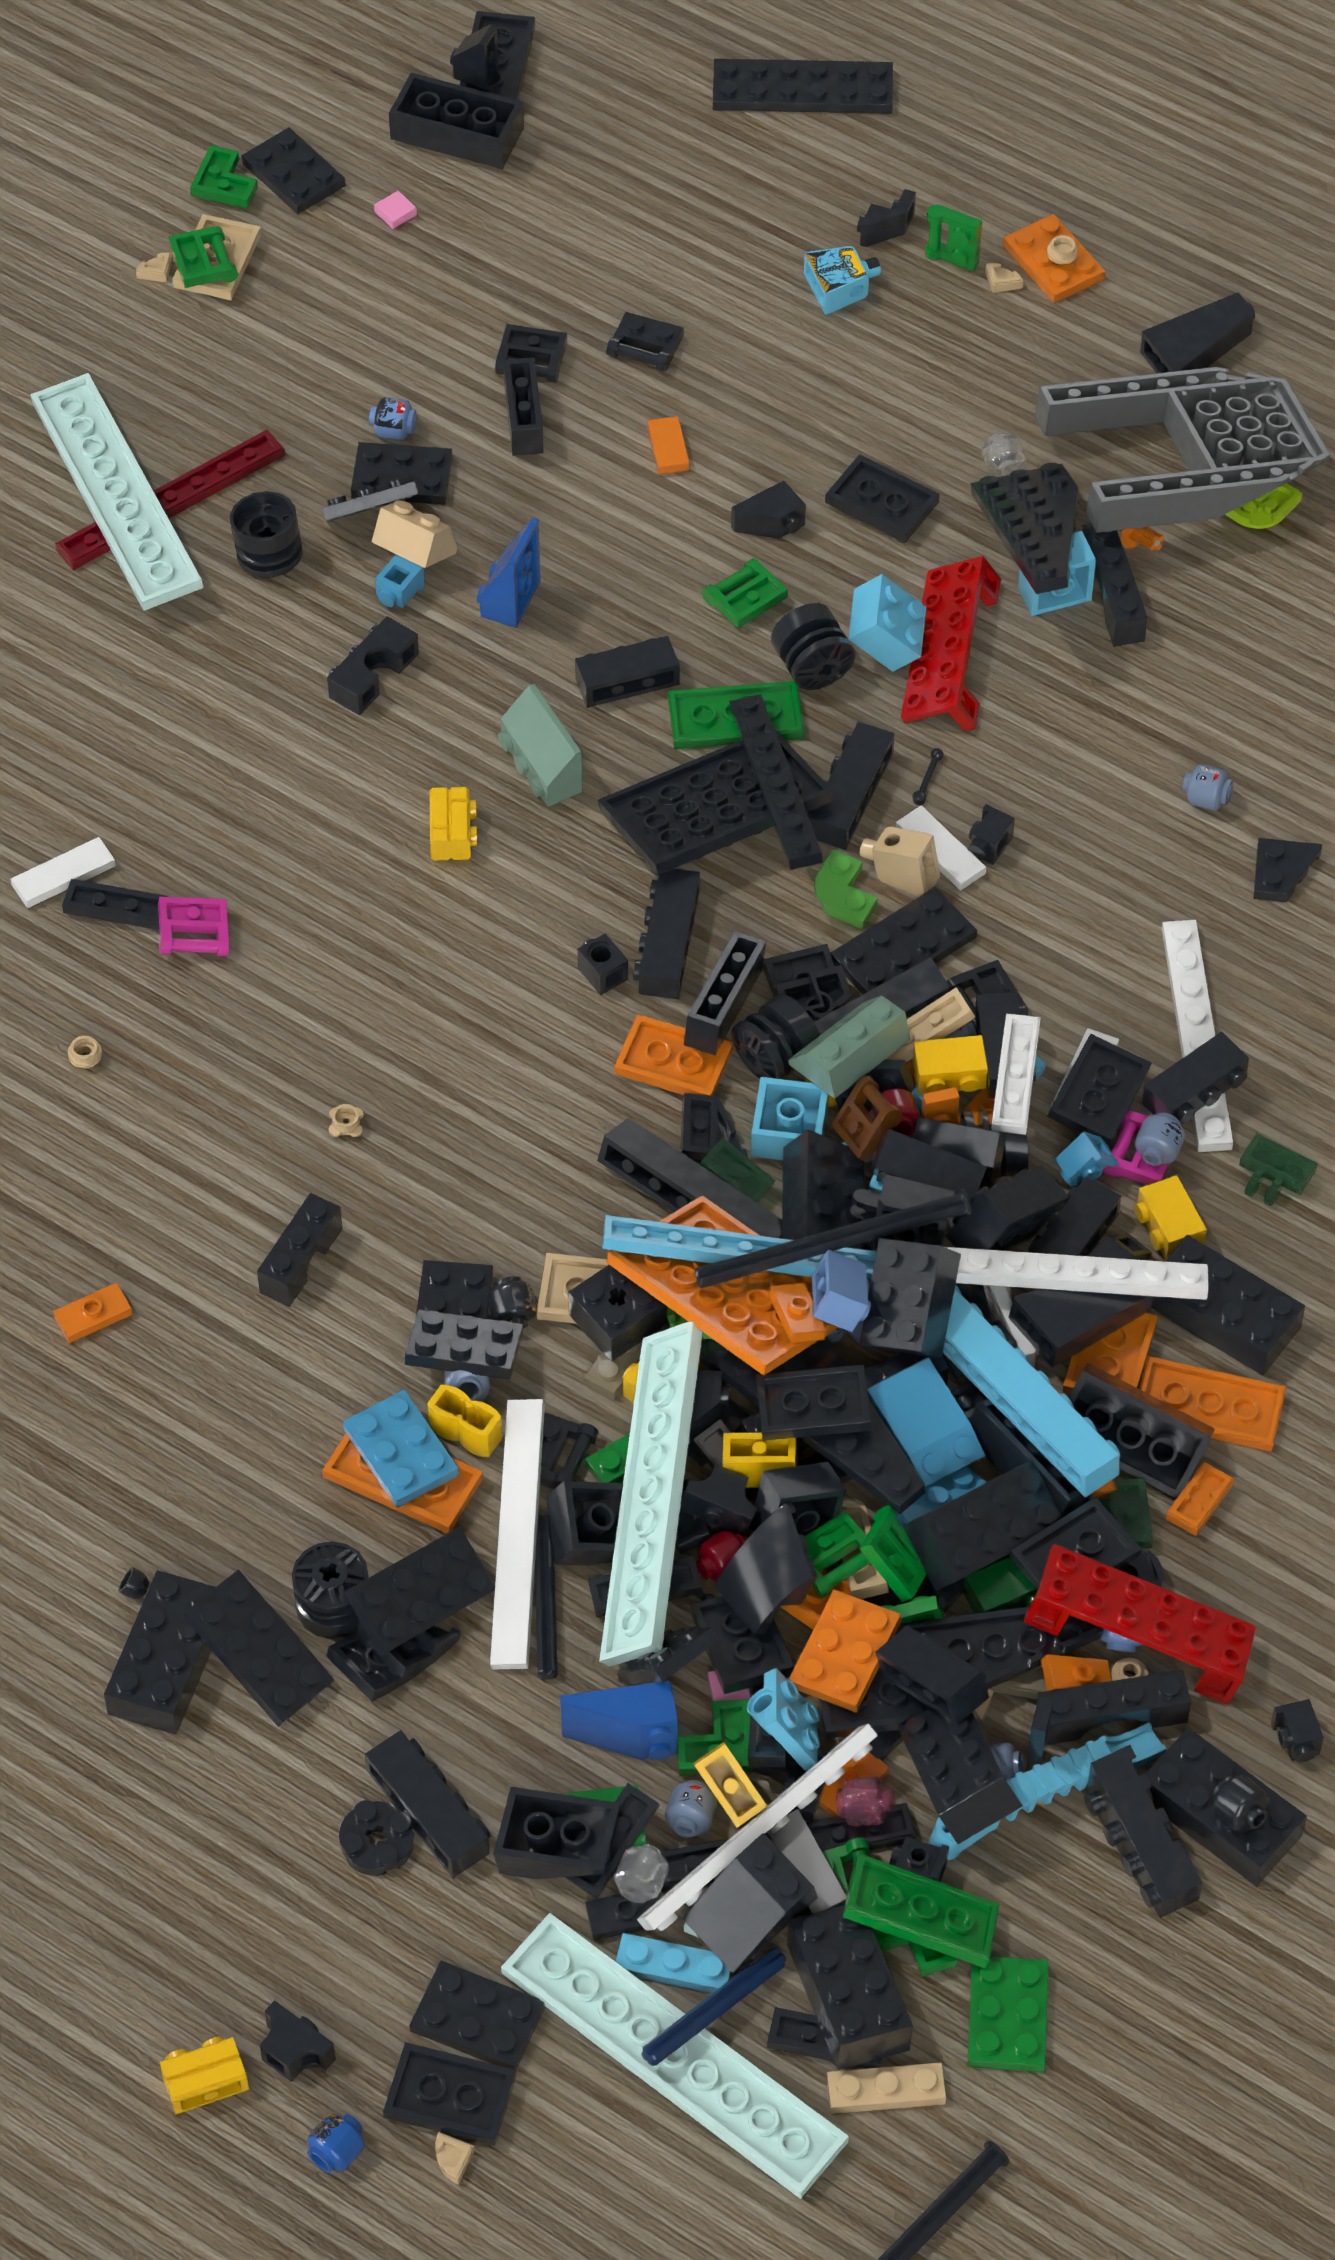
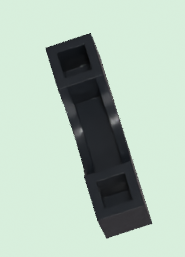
(1121, 599)
(1150, 1698)

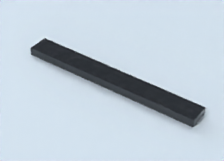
(827, 1832)

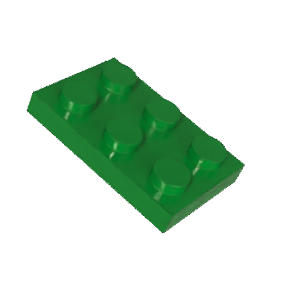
(1008, 2014)

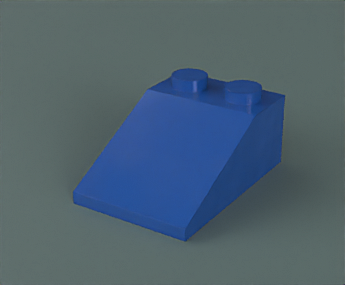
(513, 578)
(624, 1719)

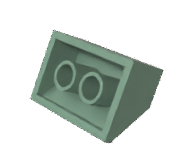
(541, 747)
(853, 1046)

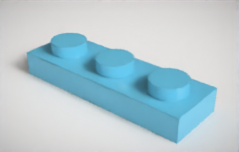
(672, 1964)

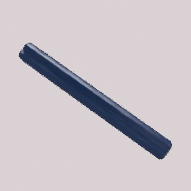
(713, 2007)

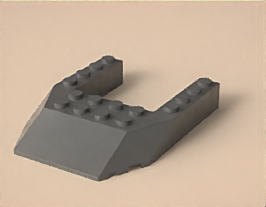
(1230, 429)

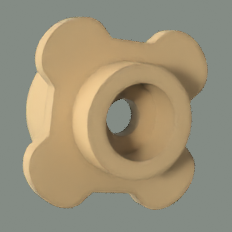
(345, 1113)

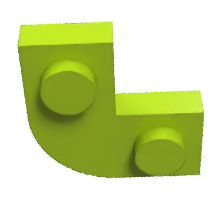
(1268, 508)

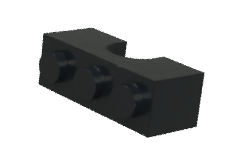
(386, 646)
(286, 1265)

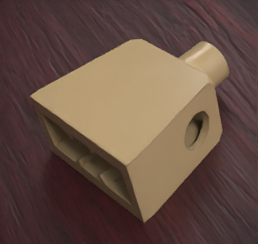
(904, 859)

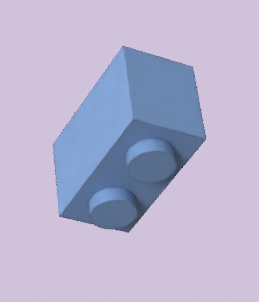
(840, 1291)

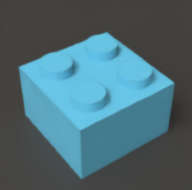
(1079, 587)
(887, 622)
(784, 1113)

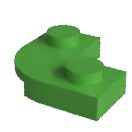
(836, 893)

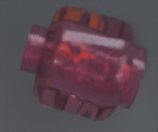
(864, 1801)

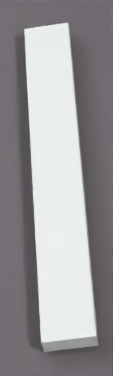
(517, 1534)

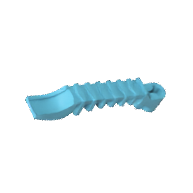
(1060, 1776)

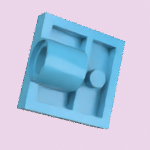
(787, 1717)

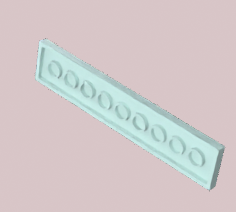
(116, 492)
(651, 1495)
(699, 2077)

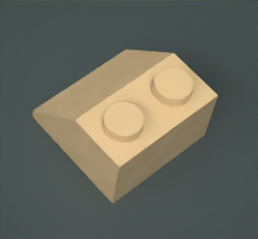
(413, 534)

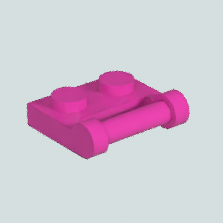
(193, 916)
(1138, 1168)

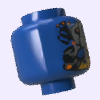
(335, 2142)

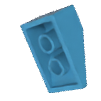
(926, 1421)

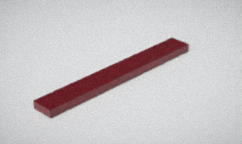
(183, 492)

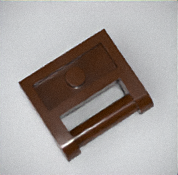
(858, 1126)

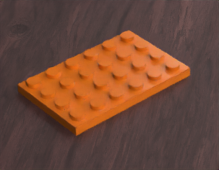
(730, 1312)

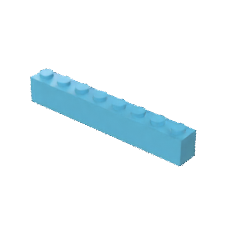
(1028, 1399)

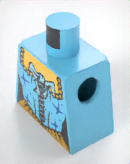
(839, 276)

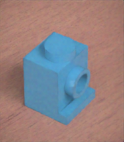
(399, 582)
(1085, 1157)

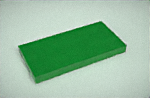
(705, 718)
(921, 1910)

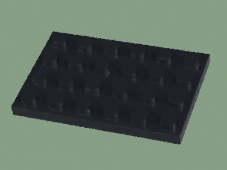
(703, 806)

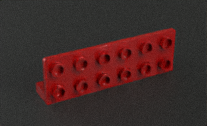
(938, 676)
(1145, 1615)

